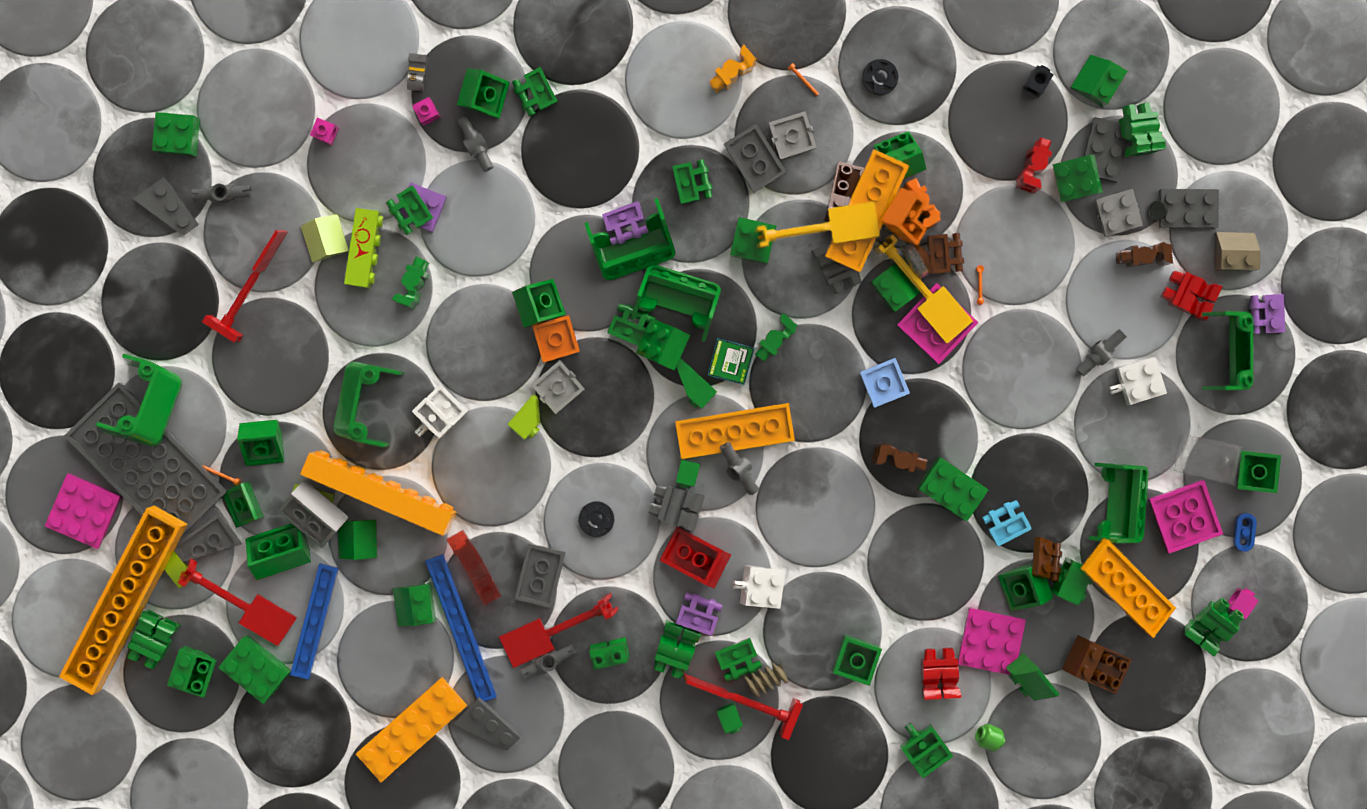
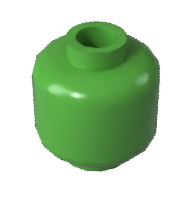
(990, 737)

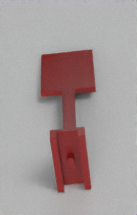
(224, 325)
(260, 616)
(534, 640)
(787, 717)

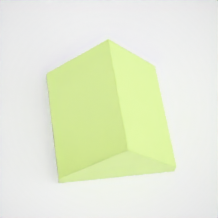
(324, 237)

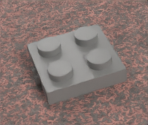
(792, 135)
(1118, 212)
(557, 387)

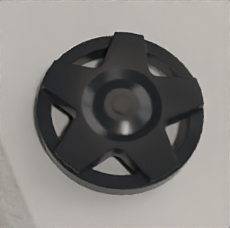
(880, 77)
(596, 519)

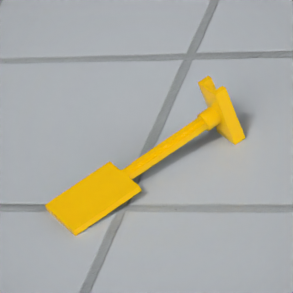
(845, 224)
(939, 308)

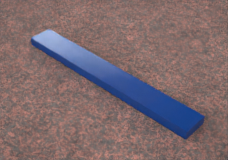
(460, 628)

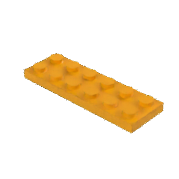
(879, 185)
(740, 428)
(1128, 588)
(411, 729)

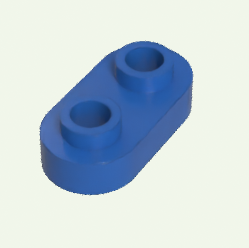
(1247, 532)

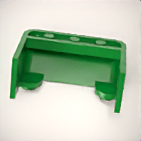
(635, 254)
(678, 293)
(1240, 350)
(354, 377)
(155, 408)
(1125, 503)

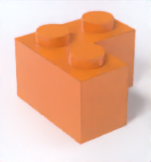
(903, 215)

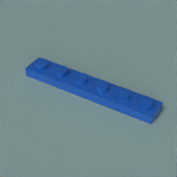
(314, 621)

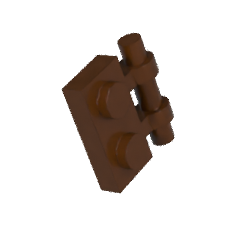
(939, 253)
(1042, 557)

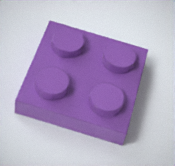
(433, 201)

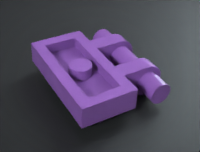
(624, 217)
(1273, 313)
(696, 619)

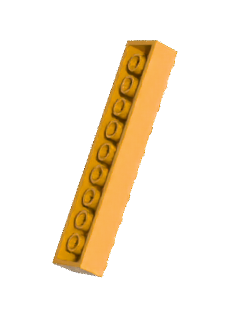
(123, 600)

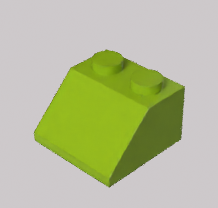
(527, 419)

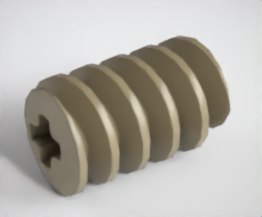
(767, 679)

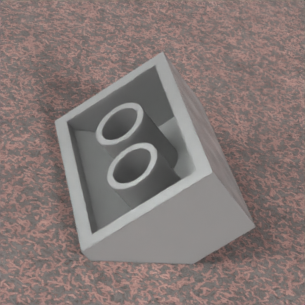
(312, 513)

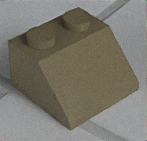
(1236, 252)

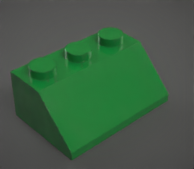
(277, 551)

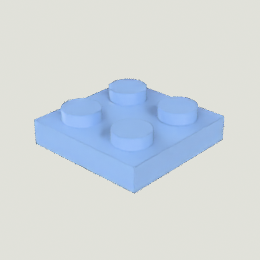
(884, 382)

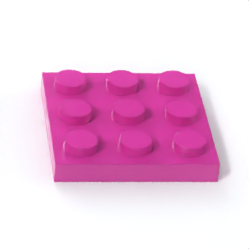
(926, 337)
(83, 511)
(1185, 516)
(990, 640)

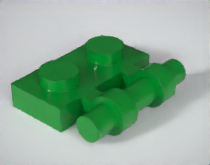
(540, 89)
(686, 182)
(415, 208)
(627, 330)
(735, 654)

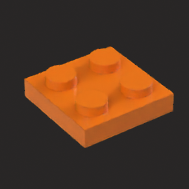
(556, 338)

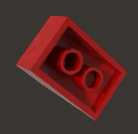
(695, 557)

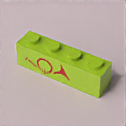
(363, 246)

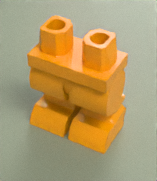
(731, 69)

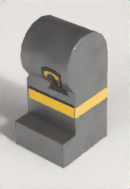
(417, 72)

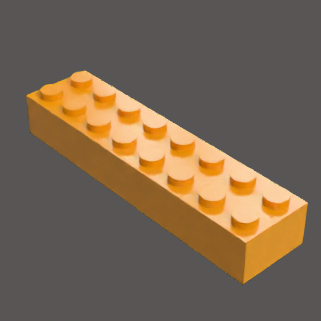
(379, 493)

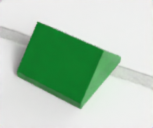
(1259, 472)
(243, 504)
(357, 539)

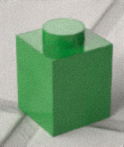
(687, 473)
(729, 718)

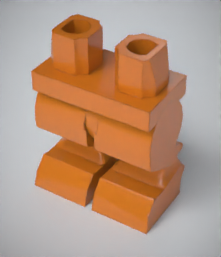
(930, 212)

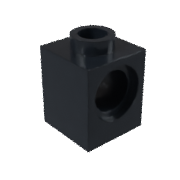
(1035, 88)

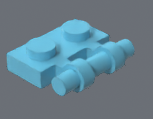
(1010, 528)

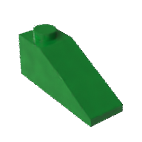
(695, 386)

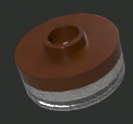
(917, 259)

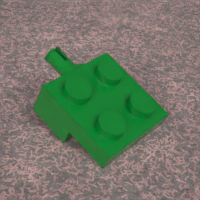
(925, 749)

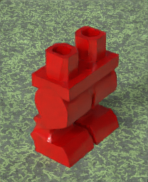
(1034, 165)
(1187, 291)
(937, 670)

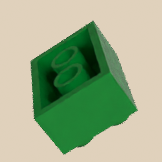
(952, 489)
(255, 669)

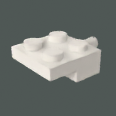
(1139, 381)
(439, 412)
(761, 587)

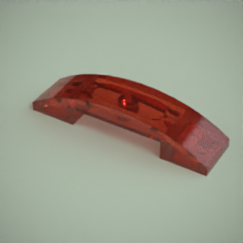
(474, 566)

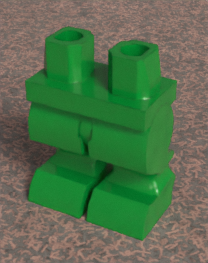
(1141, 130)
(413, 281)
(774, 338)
(1218, 622)
(152, 644)
(673, 654)
(609, 655)

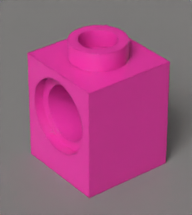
(426, 111)
(324, 131)
(1243, 601)

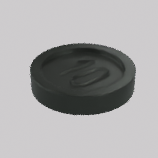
(1157, 210)

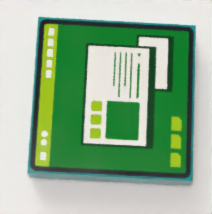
(731, 361)

